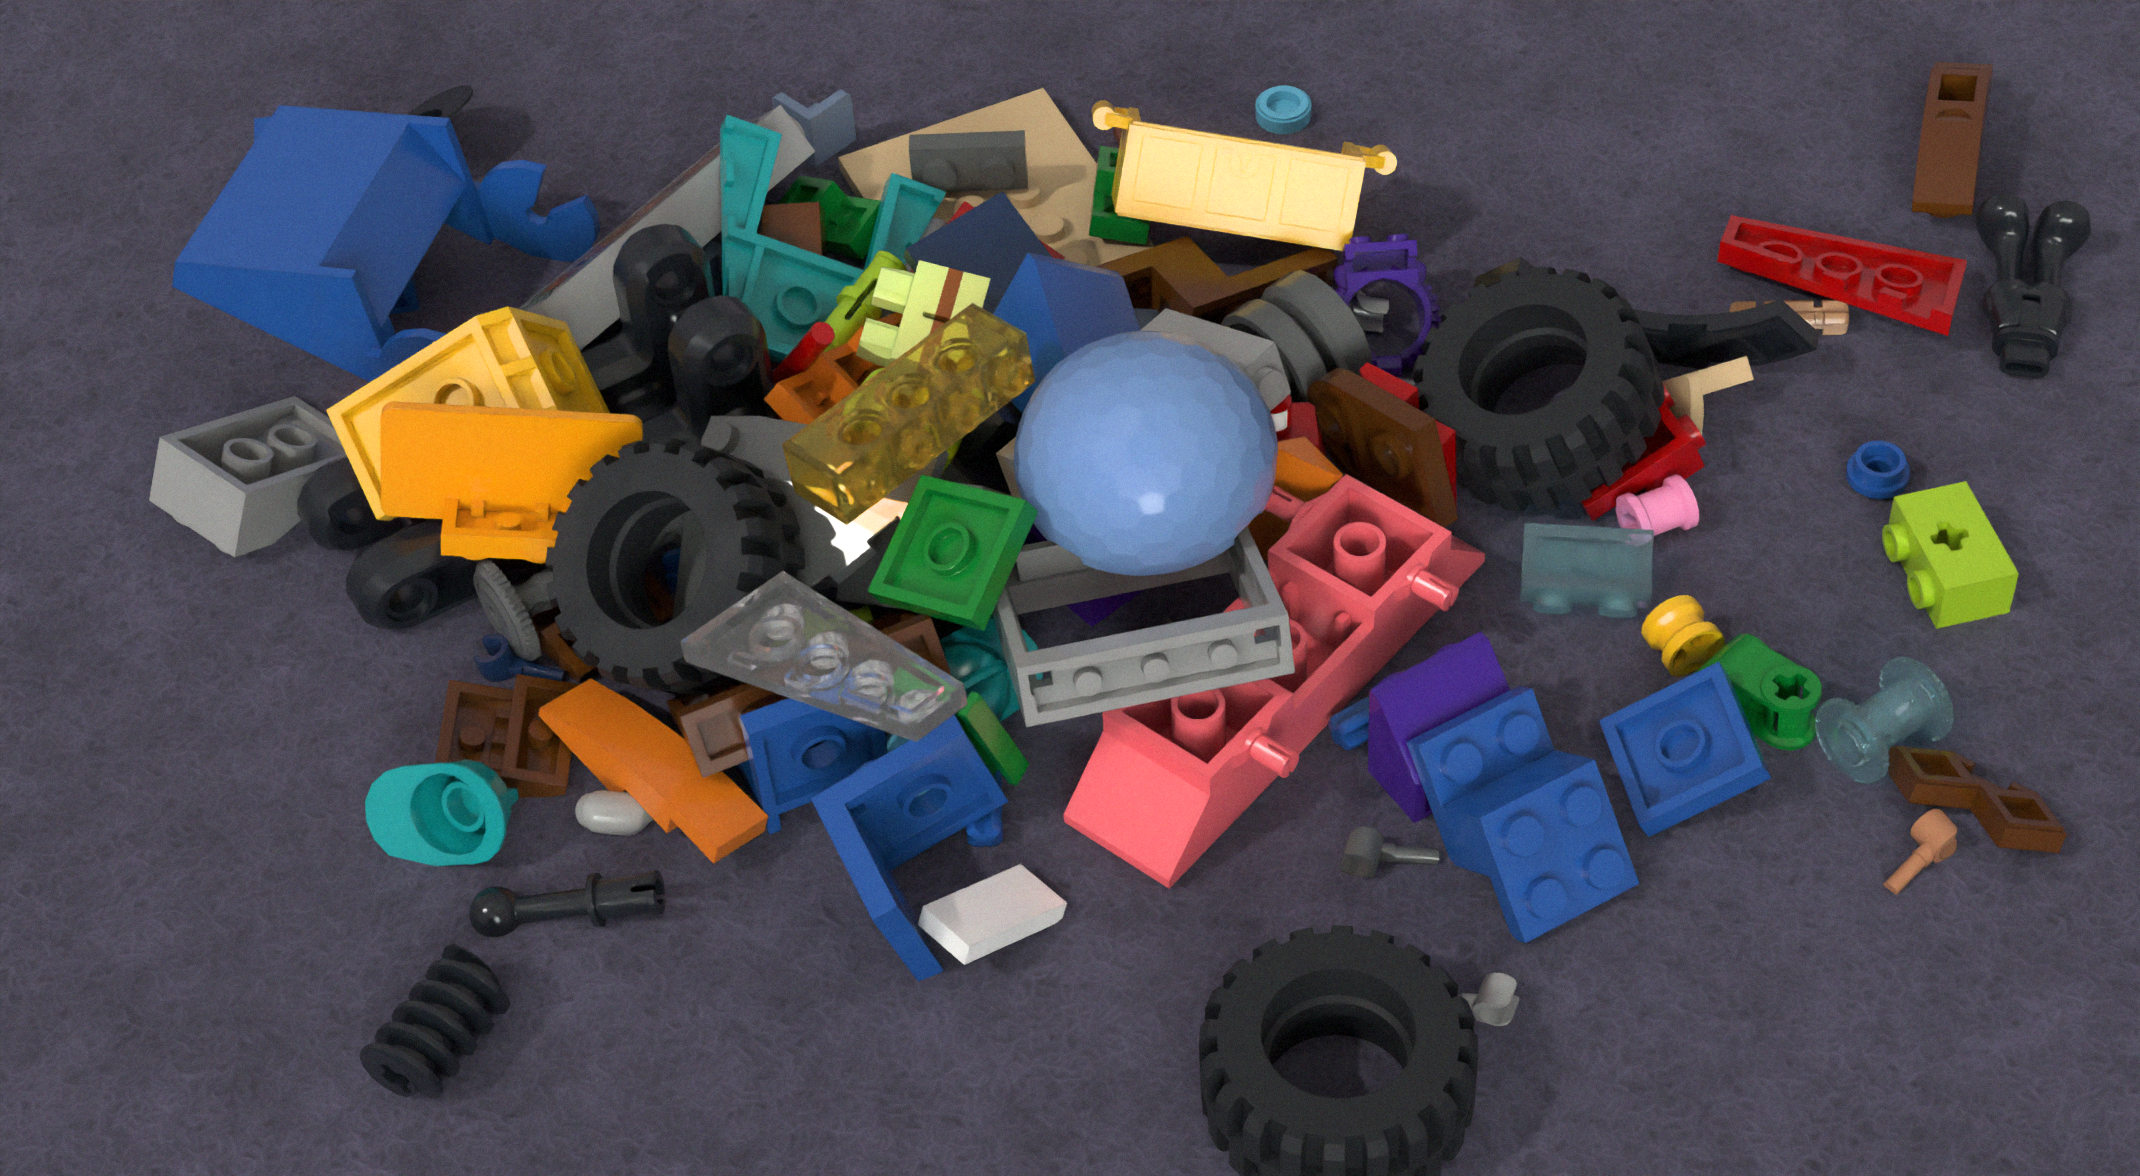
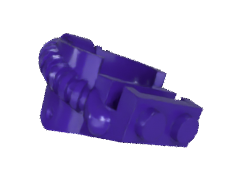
(1396, 264)

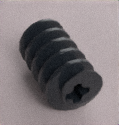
(434, 1024)

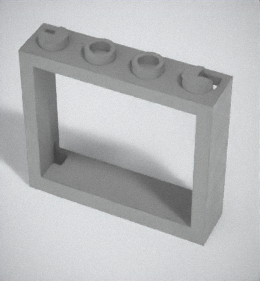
(1144, 662)

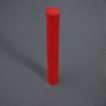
(805, 352)

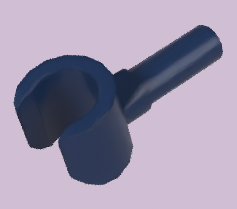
(505, 664)

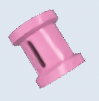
(1660, 508)

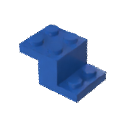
(1523, 813)

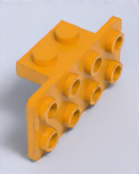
(492, 471)

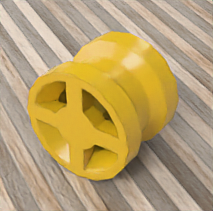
(1682, 635)

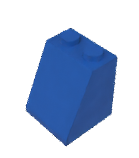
(1062, 310)

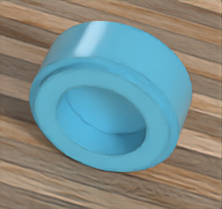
(1283, 109)

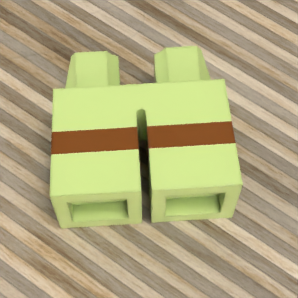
(926, 303)

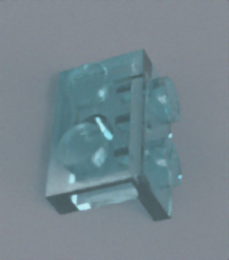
(1587, 568)

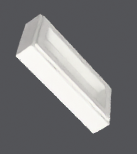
(992, 914)

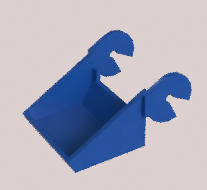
(337, 219)

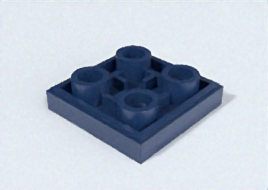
(981, 242)

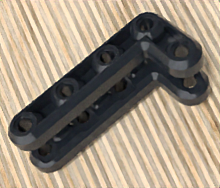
(669, 365)

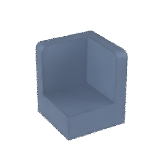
(826, 125)

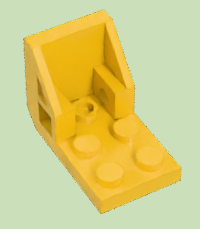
(488, 361)

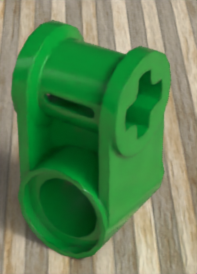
(1771, 686)

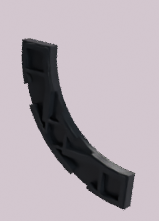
(1692, 341)

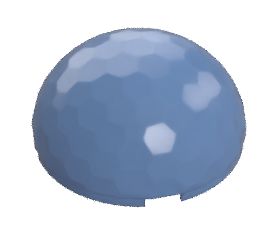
(1145, 453)

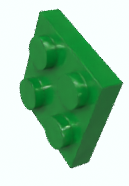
(953, 552)

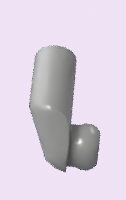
(611, 813)

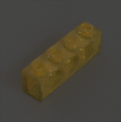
(909, 413)

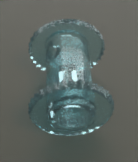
(1861, 734)

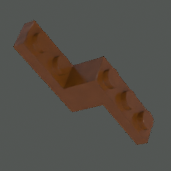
(1189, 282)

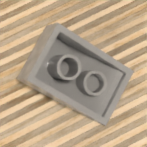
(243, 472)

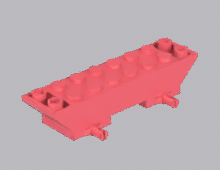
(1355, 591)

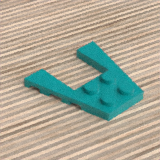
(781, 282)

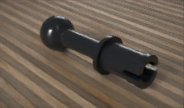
(500, 911)

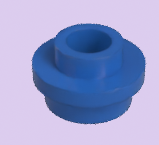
(1878, 470)

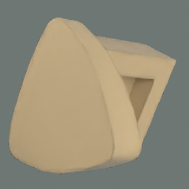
(1689, 388)

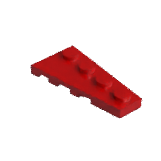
(1865, 274)

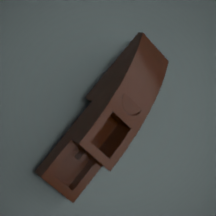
(1952, 139)

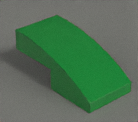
(847, 218)
(1103, 219)

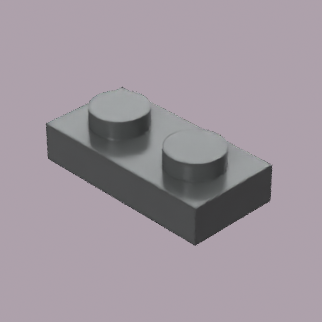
(970, 160)

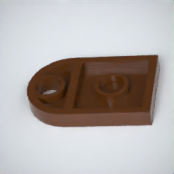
(1384, 443)

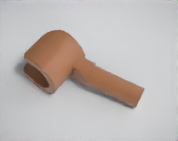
(1936, 842)

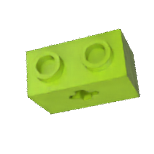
(1950, 555)

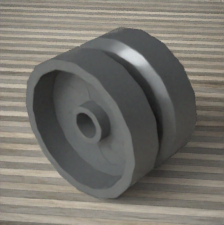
(1309, 327)

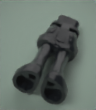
(2024, 317)

